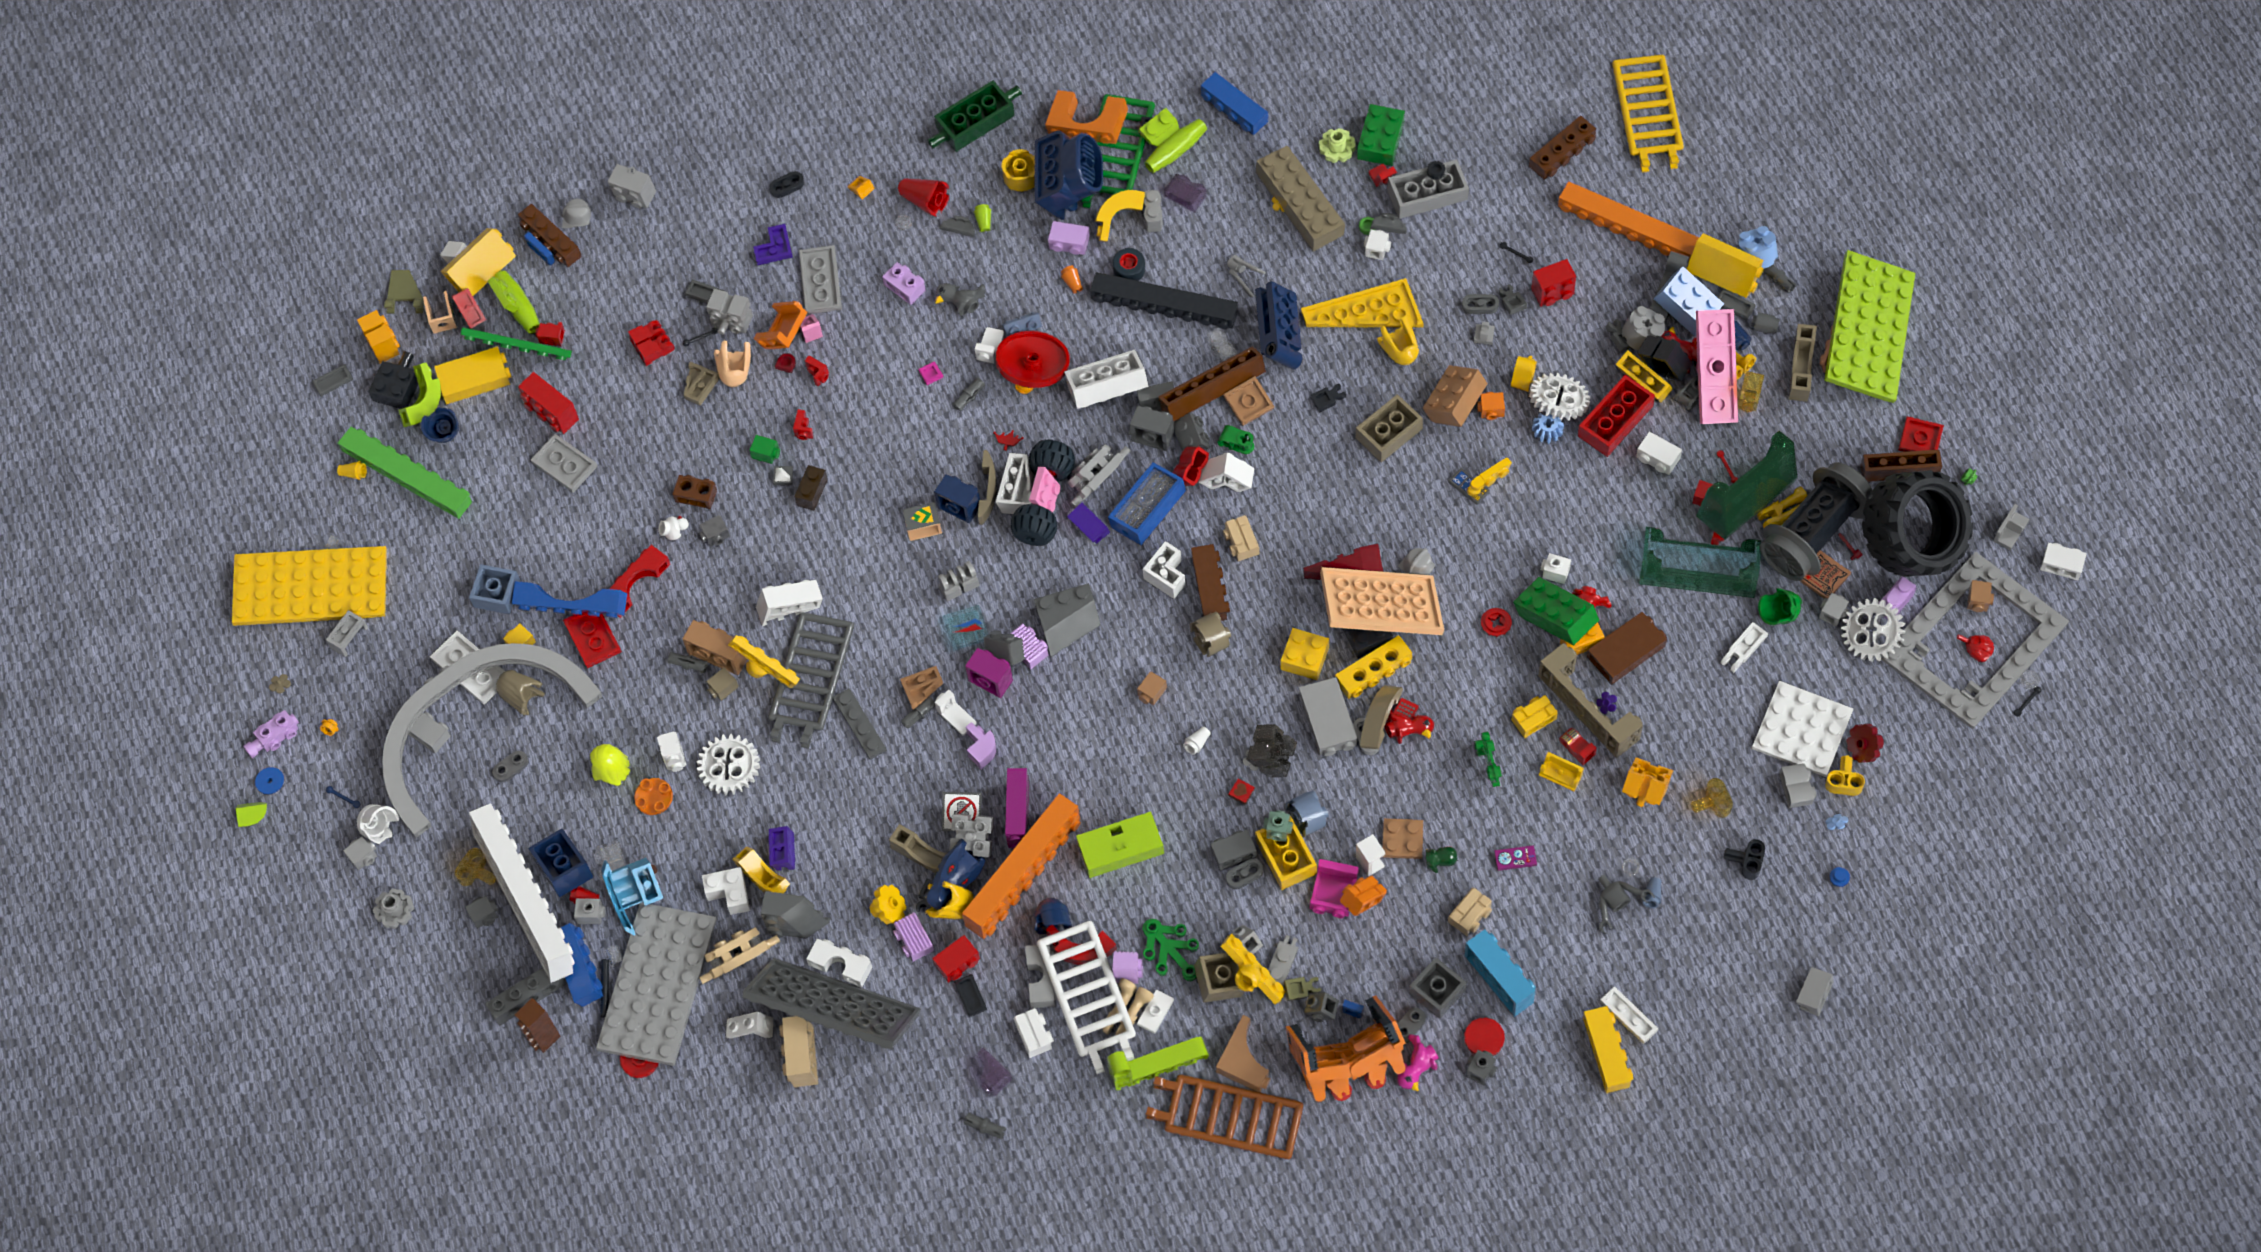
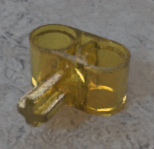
(1714, 799)
(475, 869)

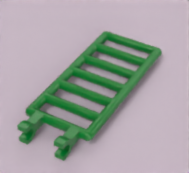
(1138, 149)

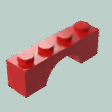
(650, 563)

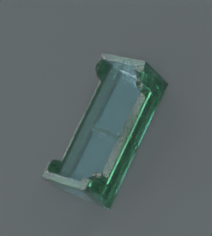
(1700, 565)

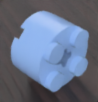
(1761, 244)

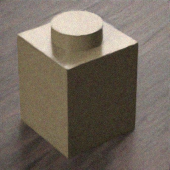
(722, 684)

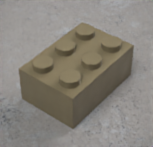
(1389, 428)

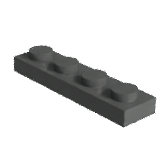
(859, 724)

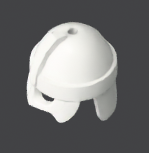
(374, 822)

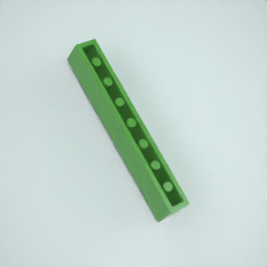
(405, 472)

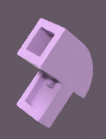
(984, 747)

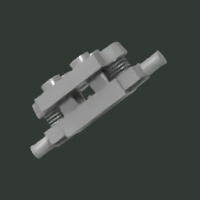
(1104, 467)

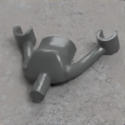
(1616, 898)

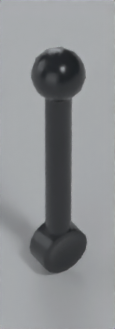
(1503, 245)
(713, 331)
(2017, 712)

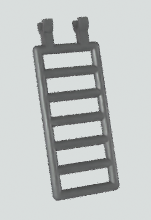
(838, 658)

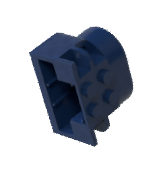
(1066, 171)

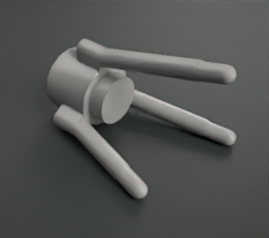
(1237, 265)

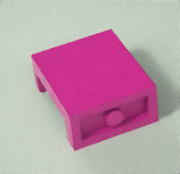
(1328, 887)

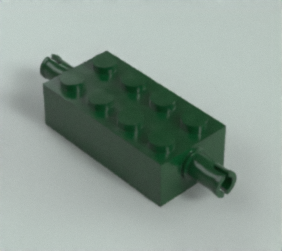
(974, 116)

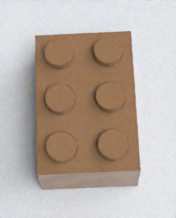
(1455, 395)
(713, 647)

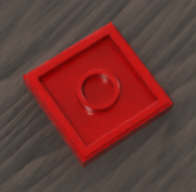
(1920, 435)

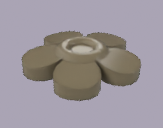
(279, 683)

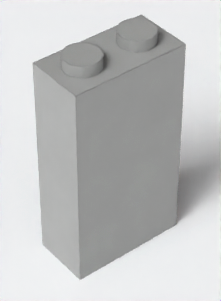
(1328, 717)

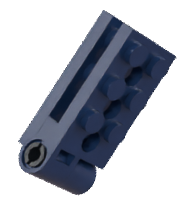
(1279, 324)

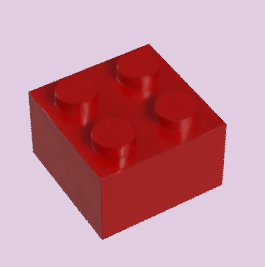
(1553, 283)

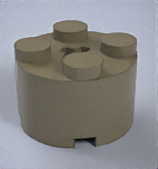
(1210, 634)

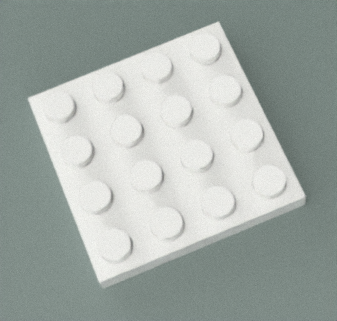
(1802, 728)

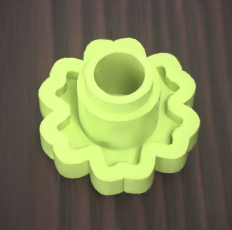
(1337, 145)

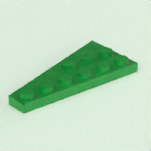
(508, 342)

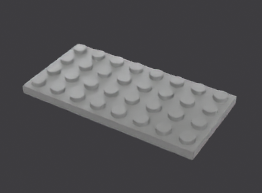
(656, 984)

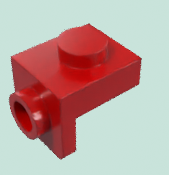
(1381, 174)

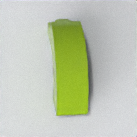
(428, 397)

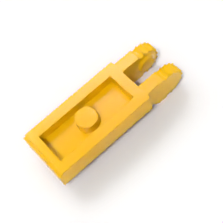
(1489, 476)

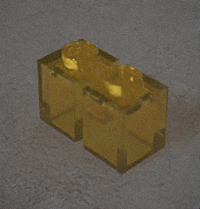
(1750, 391)

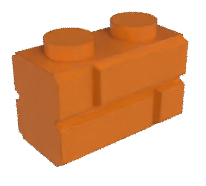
(1362, 895)

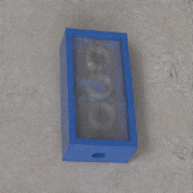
(1147, 503)

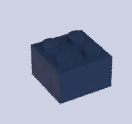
(957, 498)

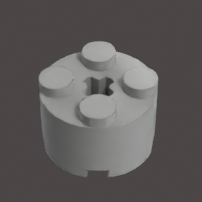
(1640, 325)

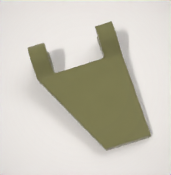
(403, 288)

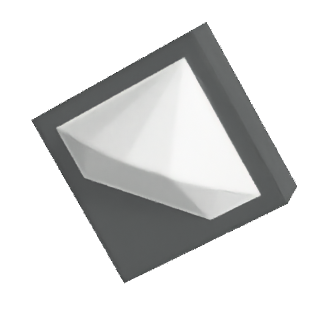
(783, 475)

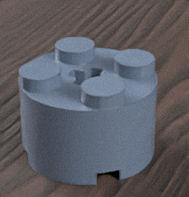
(1307, 813)

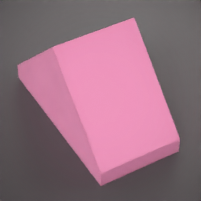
(810, 328)

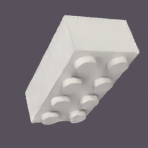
(1106, 379)

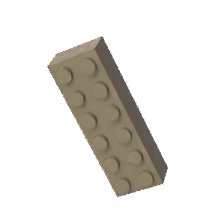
(1300, 198)

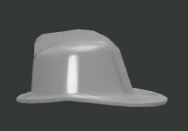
(576, 214)
(1417, 562)

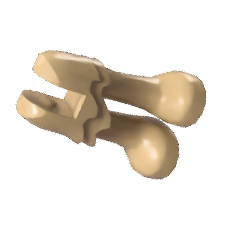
(1127, 991)

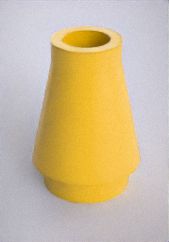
(353, 470)

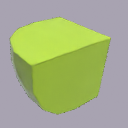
(250, 813)

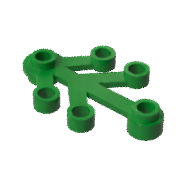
(1486, 747)
(1168, 947)

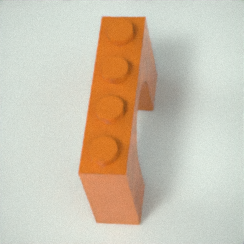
(1103, 129)

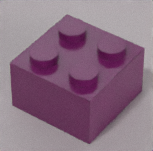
(989, 672)

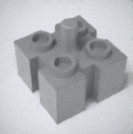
(729, 312)
(973, 832)

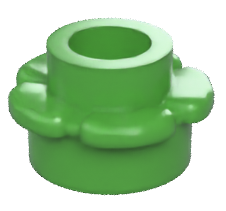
(1969, 476)

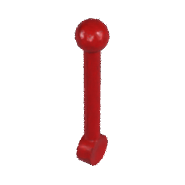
(1720, 454)

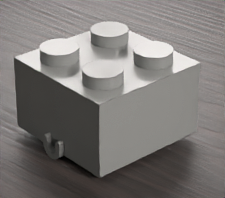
(631, 186)

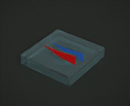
(965, 627)

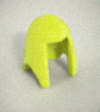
(609, 764)

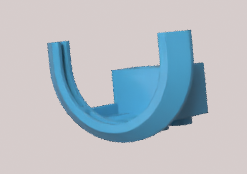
(631, 886)

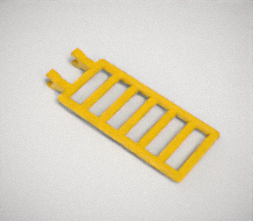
(1625, 107)

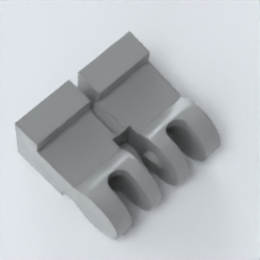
(951, 584)

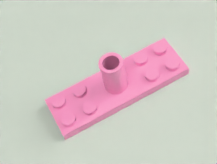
(1716, 366)

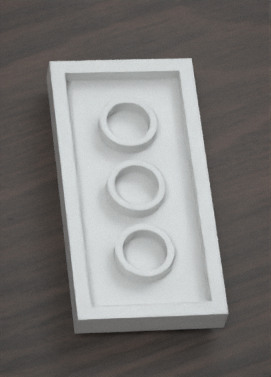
(481, 684)

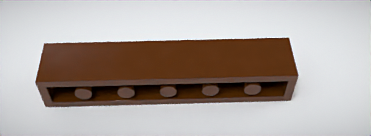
(1212, 383)

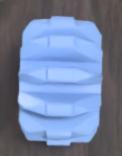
(1540, 429)

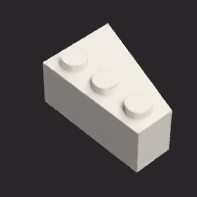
(1015, 484)
(787, 599)

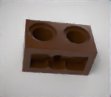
(693, 495)

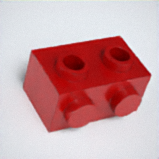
(956, 959)

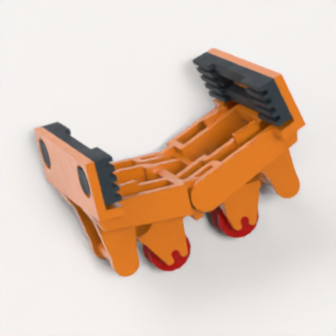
(1359, 1056)

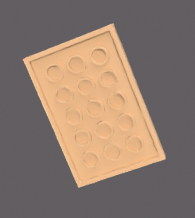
(1381, 601)

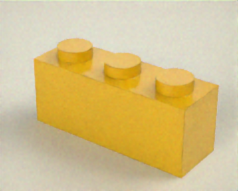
(1644, 376)

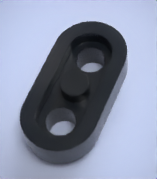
(786, 184)

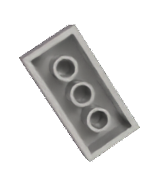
(1418, 193)

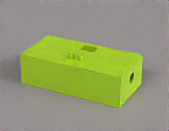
(1120, 844)

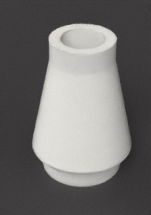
(1195, 742)

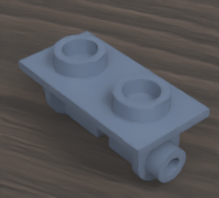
(1026, 323)

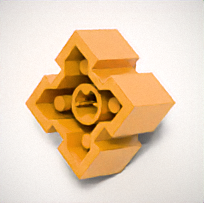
(1647, 782)

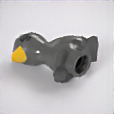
(964, 299)

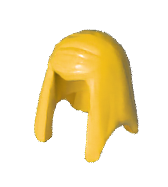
(1401, 344)
(953, 910)

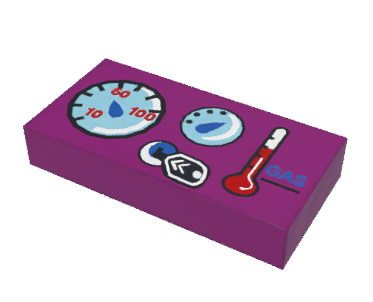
(1515, 858)

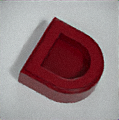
(786, 362)

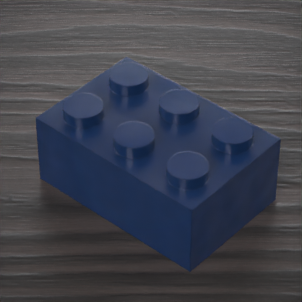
(560, 862)

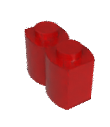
(1190, 465)

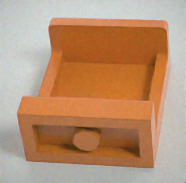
(784, 326)

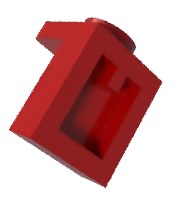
(817, 369)
(801, 428)

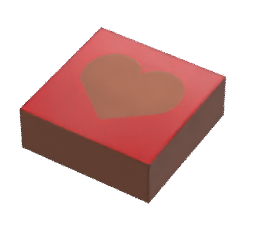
(1241, 791)

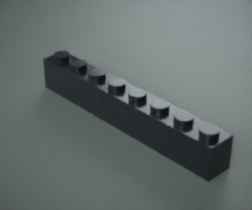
(1164, 300)

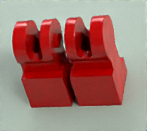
(650, 341)

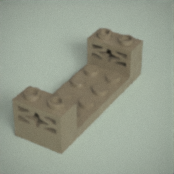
(1555, 673)

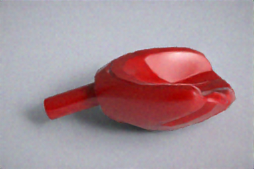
(1978, 646)

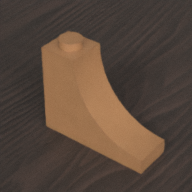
(1238, 1062)

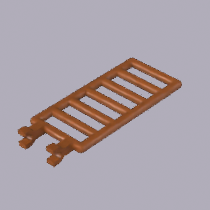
(1176, 1088)

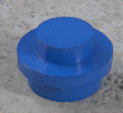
(1839, 877)

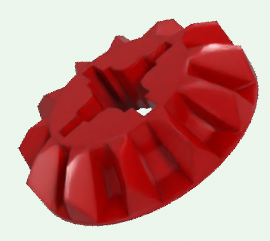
(1494, 614)

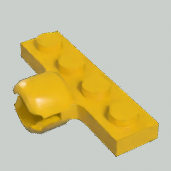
(761, 664)
(1251, 971)

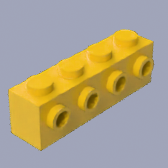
(1607, 1049)

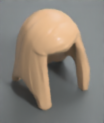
(732, 366)

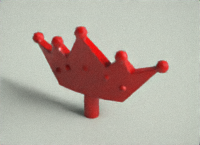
(1008, 440)

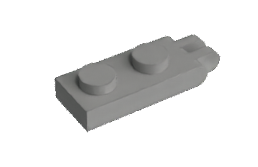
(1283, 959)

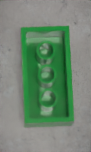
(1556, 611)

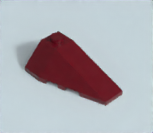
(1363, 558)

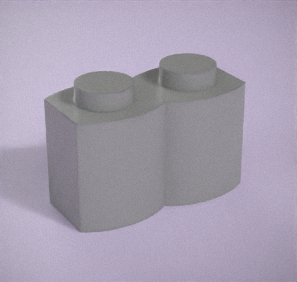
(1153, 211)
(1797, 785)

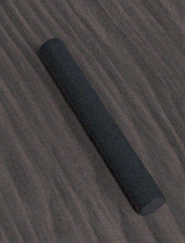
(605, 990)

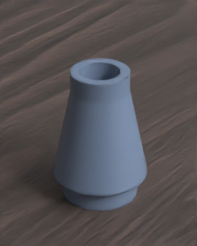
(1655, 887)

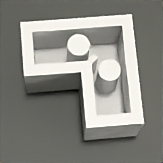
(1227, 471)
(1162, 570)
(729, 885)

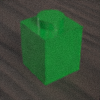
(764, 449)

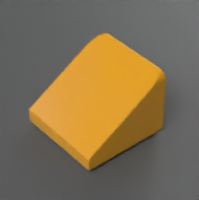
(861, 187)

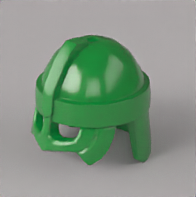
(1779, 607)

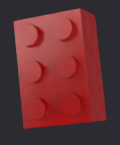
(548, 403)

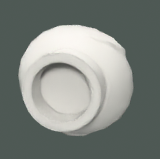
(671, 527)

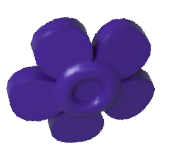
(1606, 702)

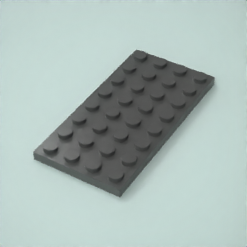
(831, 1003)

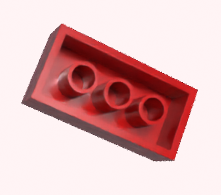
(1616, 415)

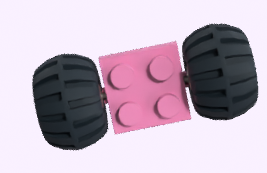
(1050, 463)

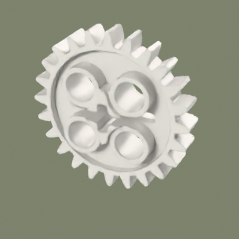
(1545, 393)
(1855, 629)
(746, 764)

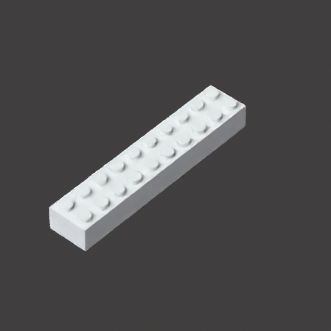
(522, 892)

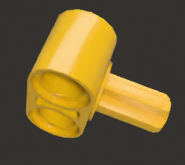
(1523, 373)
(1845, 777)

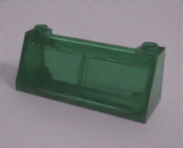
(1730, 507)

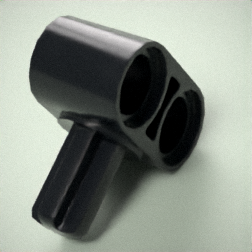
(1748, 858)

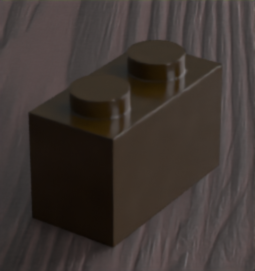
(811, 487)

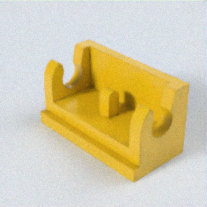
(1561, 771)

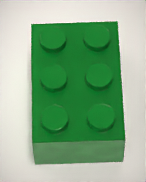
(1381, 135)

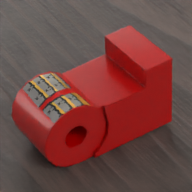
(1578, 746)

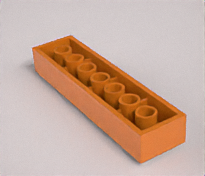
(1022, 866)

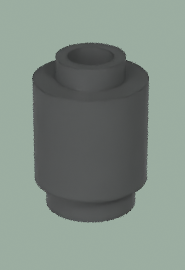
(1765, 323)

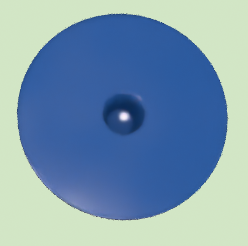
(266, 775)

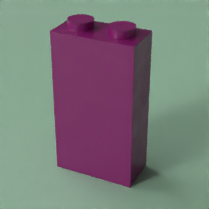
(1016, 806)

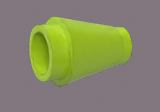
(983, 217)

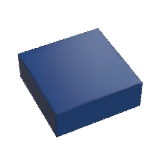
(1352, 1009)

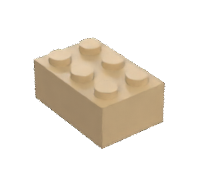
(799, 1051)

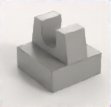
(1484, 333)

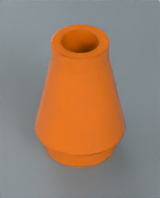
(1071, 278)

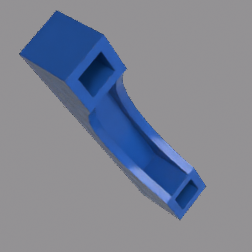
(605, 601)

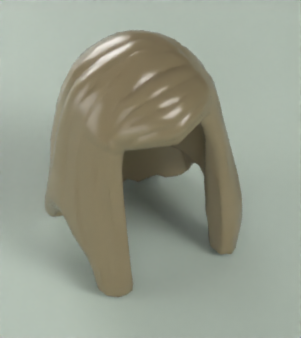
(517, 690)

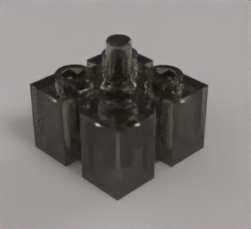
(1271, 750)

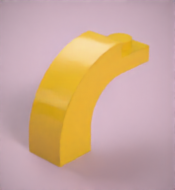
(1123, 200)
(759, 872)

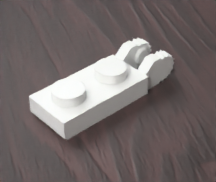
(1745, 646)

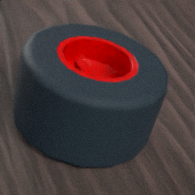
(1129, 264)

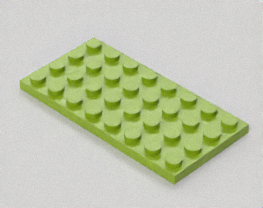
(1870, 326)

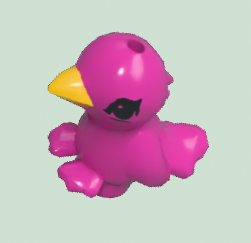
(1421, 1060)

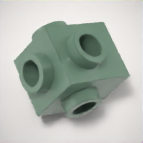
(1278, 826)

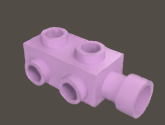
(272, 733)

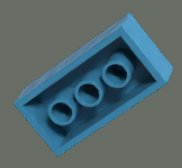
(1500, 972)

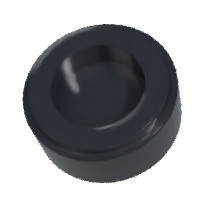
(1436, 170)

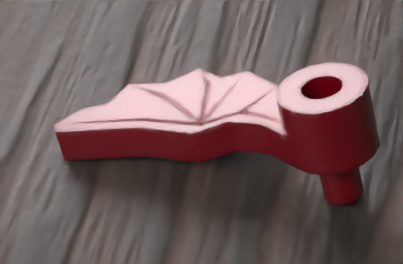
(1857, 553)

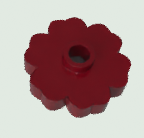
(1865, 743)

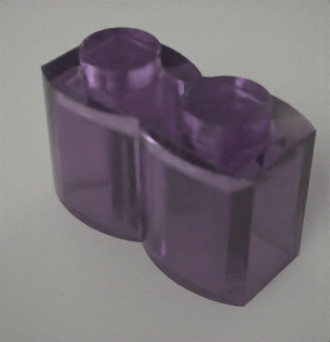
(1185, 192)

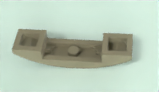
(986, 506)
(1377, 716)

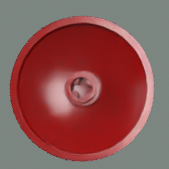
(1032, 359)

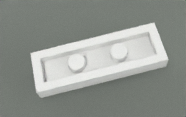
(1629, 1015)

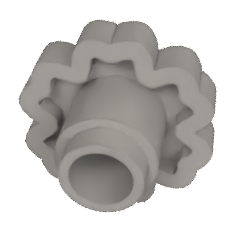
(393, 908)

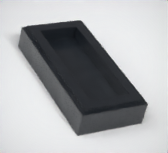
(970, 995)

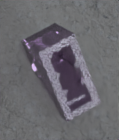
(994, 1076)

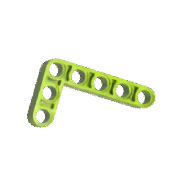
(1155, 1063)

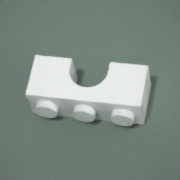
(825, 953)

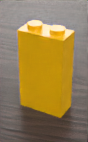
(479, 261)
(1725, 266)
(473, 375)

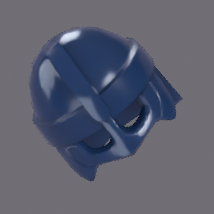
(434, 425)
(1051, 912)

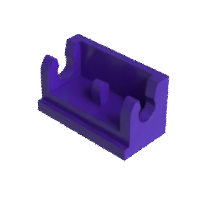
(1088, 523)
(781, 848)

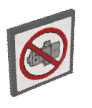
(960, 803)

